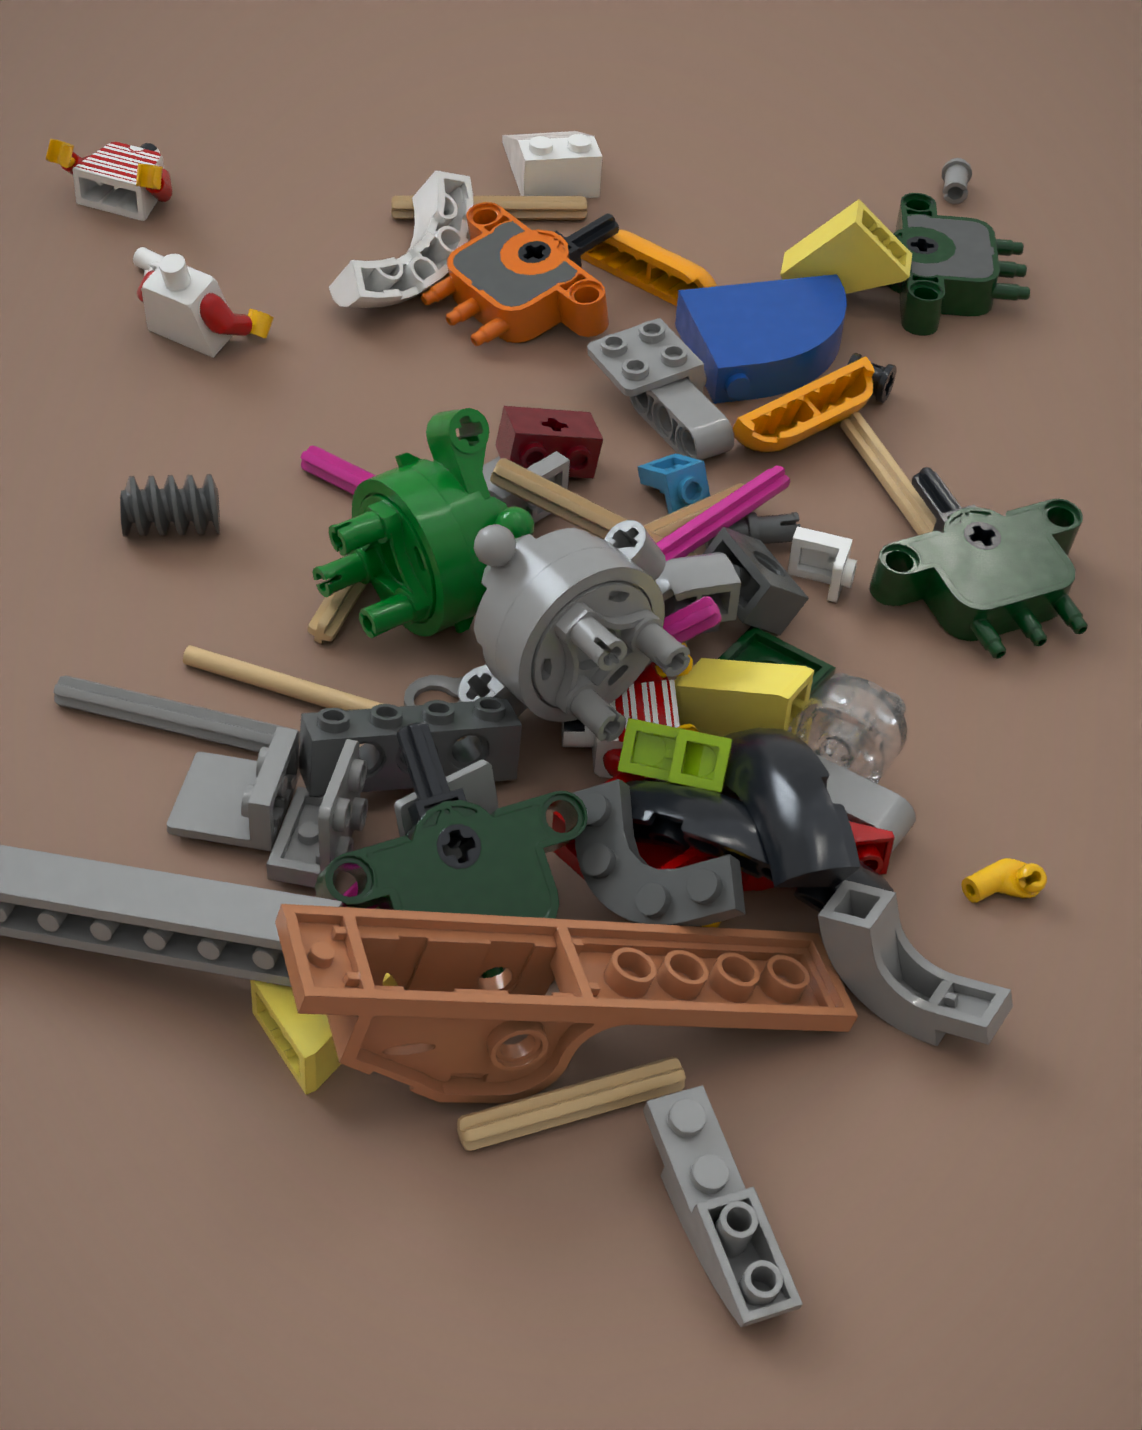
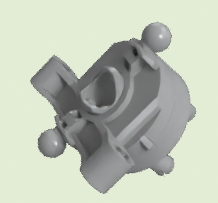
(570, 622)

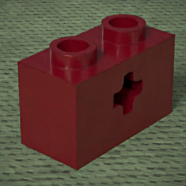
(535, 433)

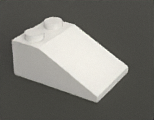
(555, 163)

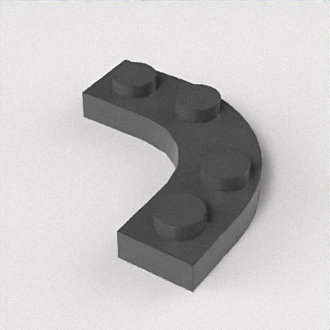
(638, 892)

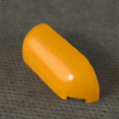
(648, 266)
(807, 409)

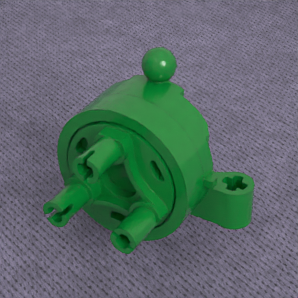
(418, 532)

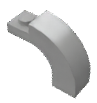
(894, 980)

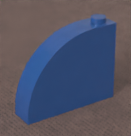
(763, 334)

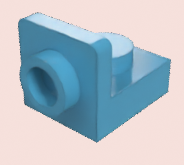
(677, 477)

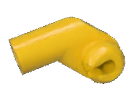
(1005, 877)

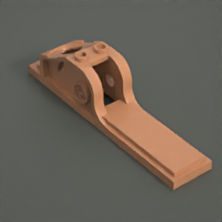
(604, 978)

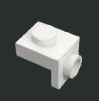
(822, 559)

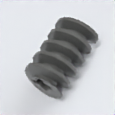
(169, 506)

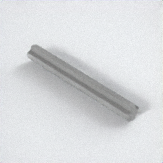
(164, 714)

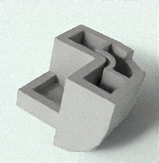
(700, 576)

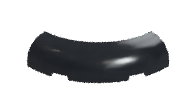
(789, 801)
(717, 826)

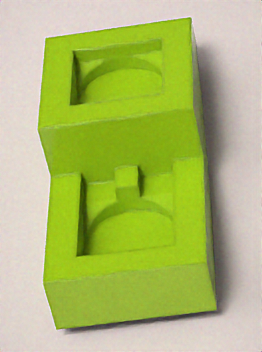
(675, 755)

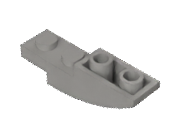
(718, 1211)

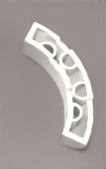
(438, 231)

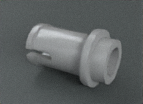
(956, 176)

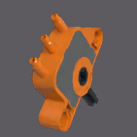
(523, 278)

